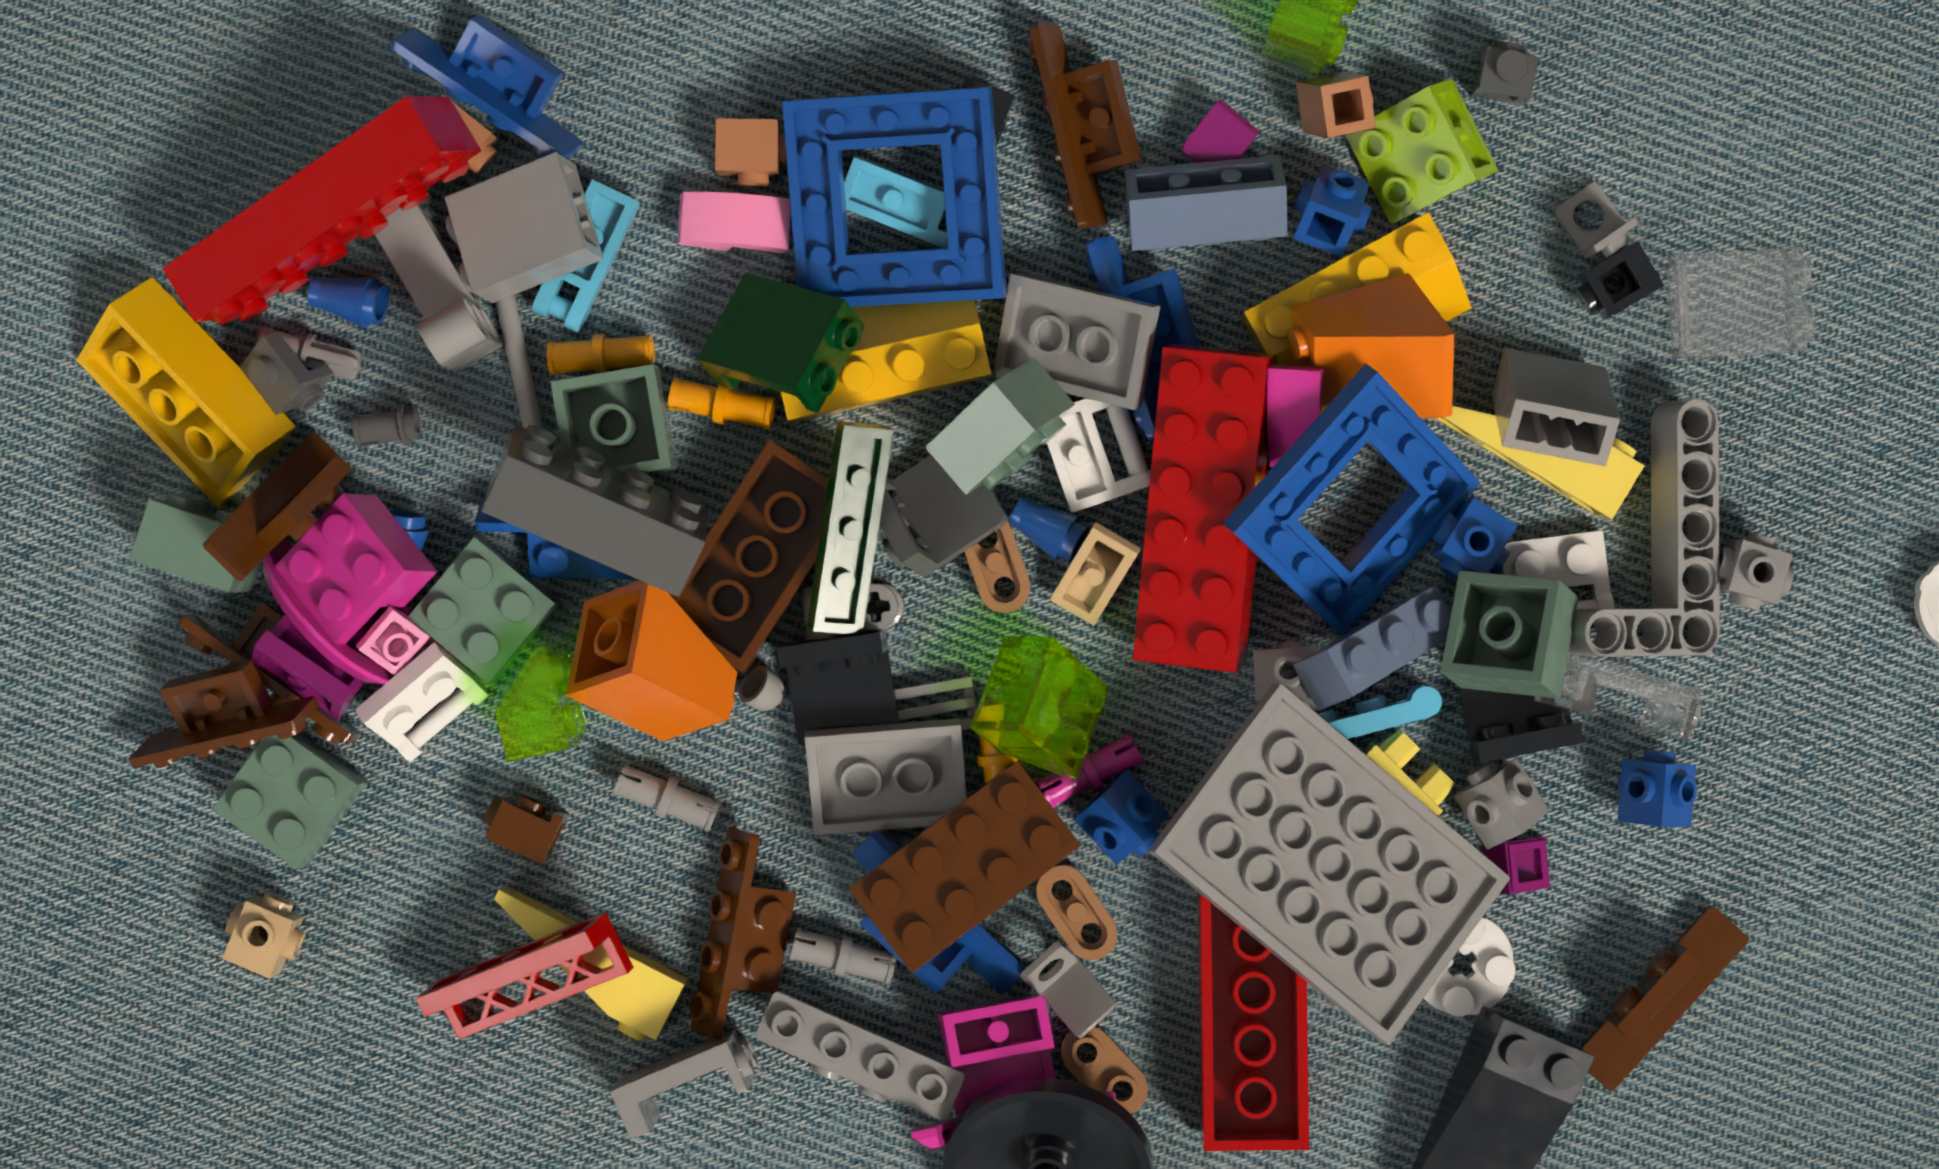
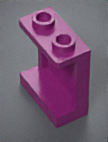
(303, 669)

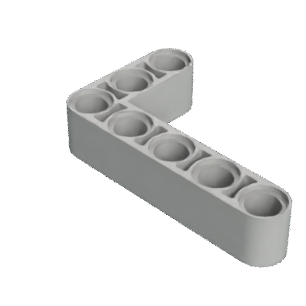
(454, 321)
(1670, 550)

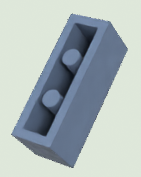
(1206, 203)
(1375, 648)

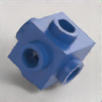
(1331, 209)
(1483, 528)
(1657, 790)
(1122, 818)

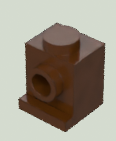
(524, 826)

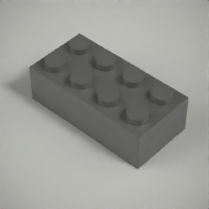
(597, 509)

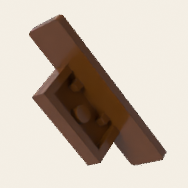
(1088, 121)
(279, 507)
(265, 618)
(220, 711)
(744, 935)
(1663, 995)

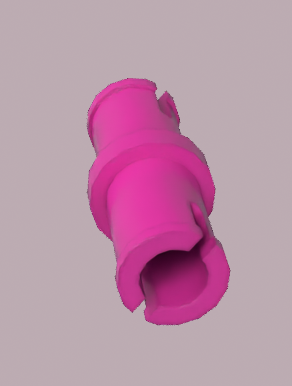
(1094, 770)

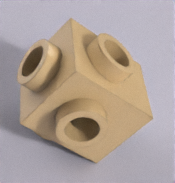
(248, 943)

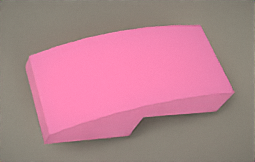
(734, 220)
(395, 641)

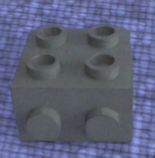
(933, 519)

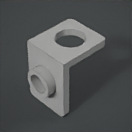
(1608, 237)
(1069, 989)

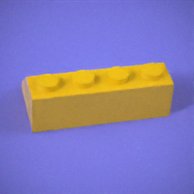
(1410, 249)
(904, 355)
(183, 391)

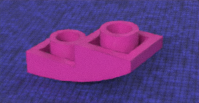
(1292, 405)

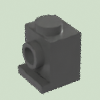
(1505, 73)

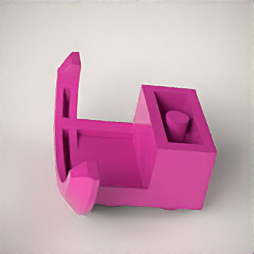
(343, 575)
(993, 1047)

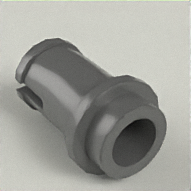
(387, 427)

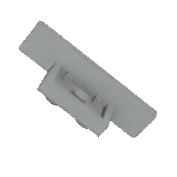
(864, 1057)

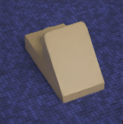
(1095, 573)

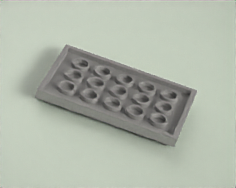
(1330, 863)

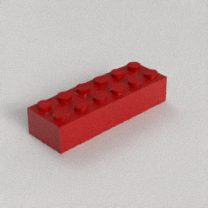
(323, 210)
(1203, 465)
(1249, 1041)

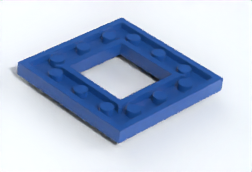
(964, 127)
(1268, 517)

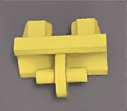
(1394, 753)

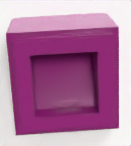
(1220, 136)
(1523, 862)

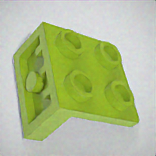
(1422, 151)

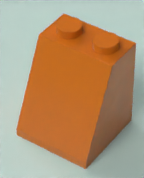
(1389, 329)
(649, 664)

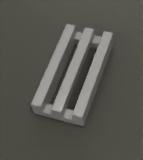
(968, 702)

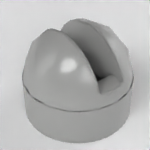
(761, 689)

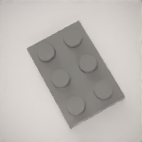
(1081, 336)
(884, 775)

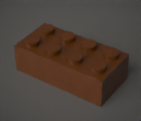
(757, 555)
(964, 866)

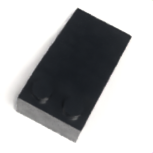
(1504, 1097)

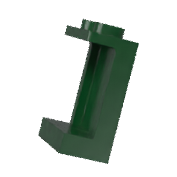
(782, 340)

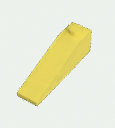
(1588, 485)
(637, 999)

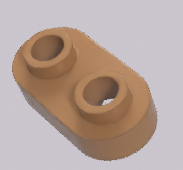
(999, 562)
(1075, 911)
(1106, 1068)

